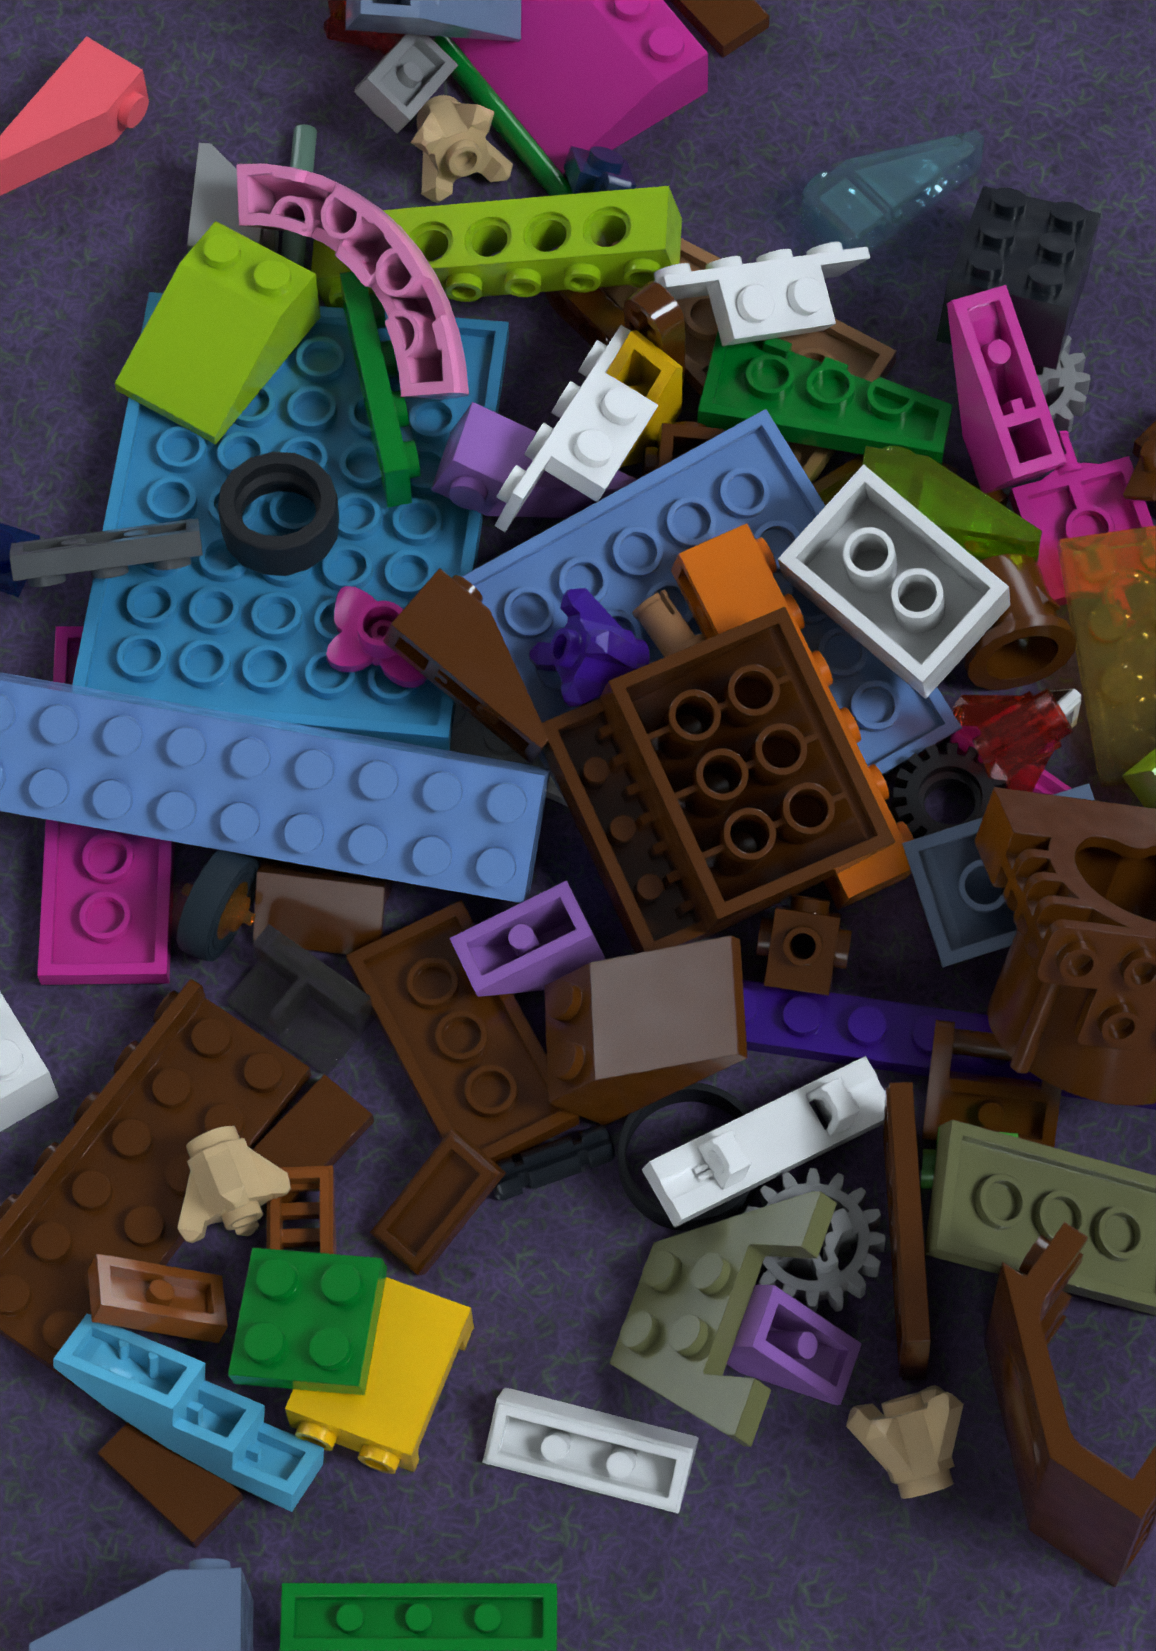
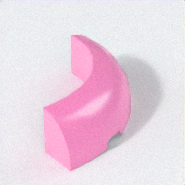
(379, 255)

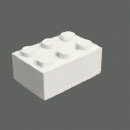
(894, 581)

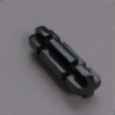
(554, 1161)

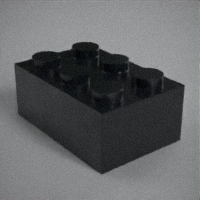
(1034, 250)

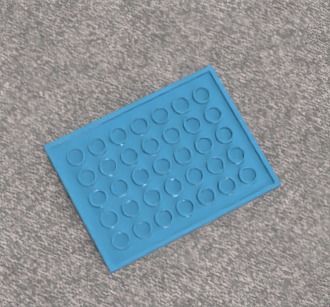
(261, 640)

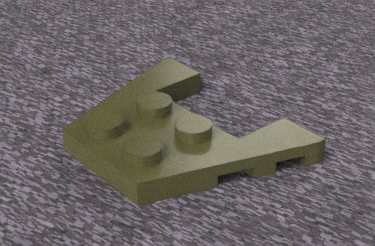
(695, 1302)

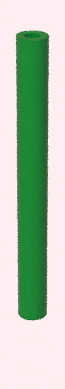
(505, 121)

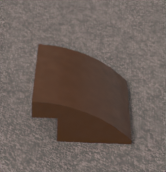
(714, 784)

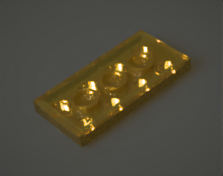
(1113, 617)

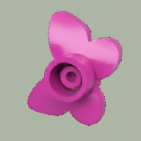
(362, 631)

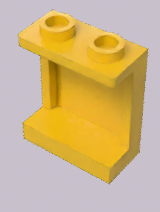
(407, 1372)

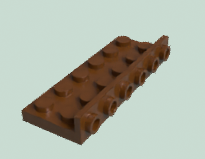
(124, 1164)

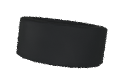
(267, 475)

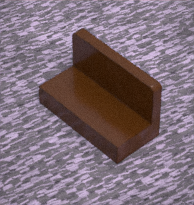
(320, 906)

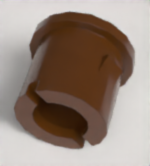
(1028, 637)

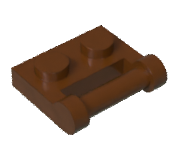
(985, 1100)

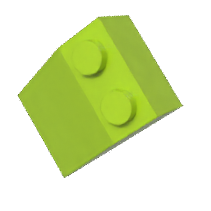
(219, 332)

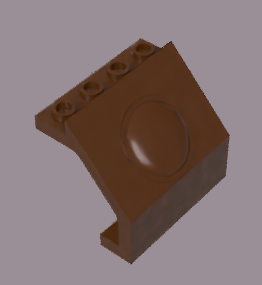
(1064, 1488)

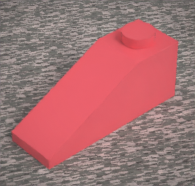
(73, 114)

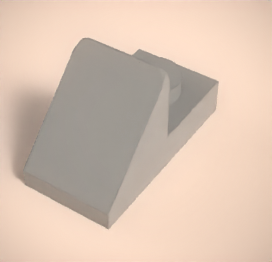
(405, 79)

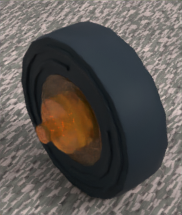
(217, 905)

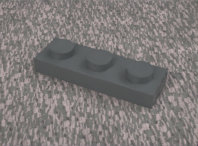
(106, 552)

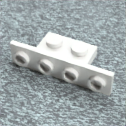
(766, 297)
(590, 439)

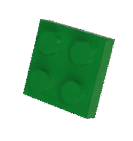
(308, 1321)

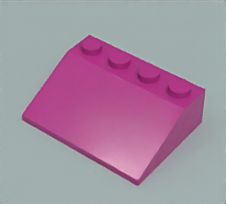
(592, 71)

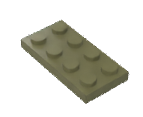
(1005, 1192)

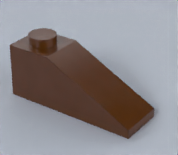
(462, 652)

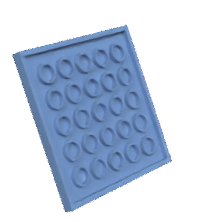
(626, 555)

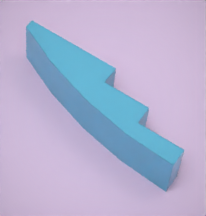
(176, 1406)

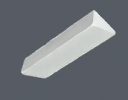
(590, 1449)

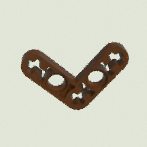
(648, 311)

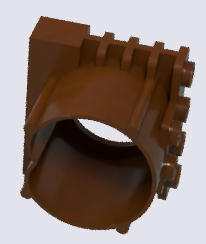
(1083, 960)

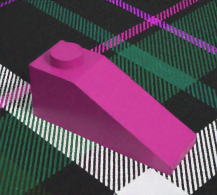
(1000, 393)

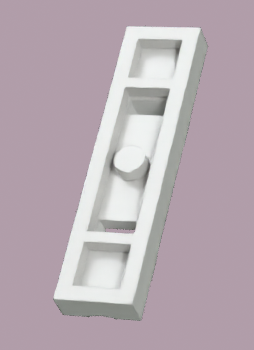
(767, 1142)

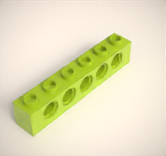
(524, 232)

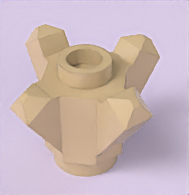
(456, 145)
(227, 1184)
(911, 1438)

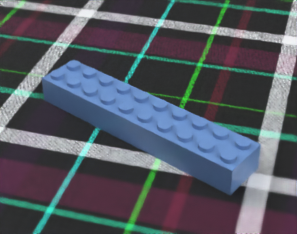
(269, 788)

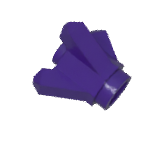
(588, 649)

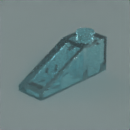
(884, 191)

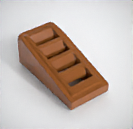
(305, 1180)

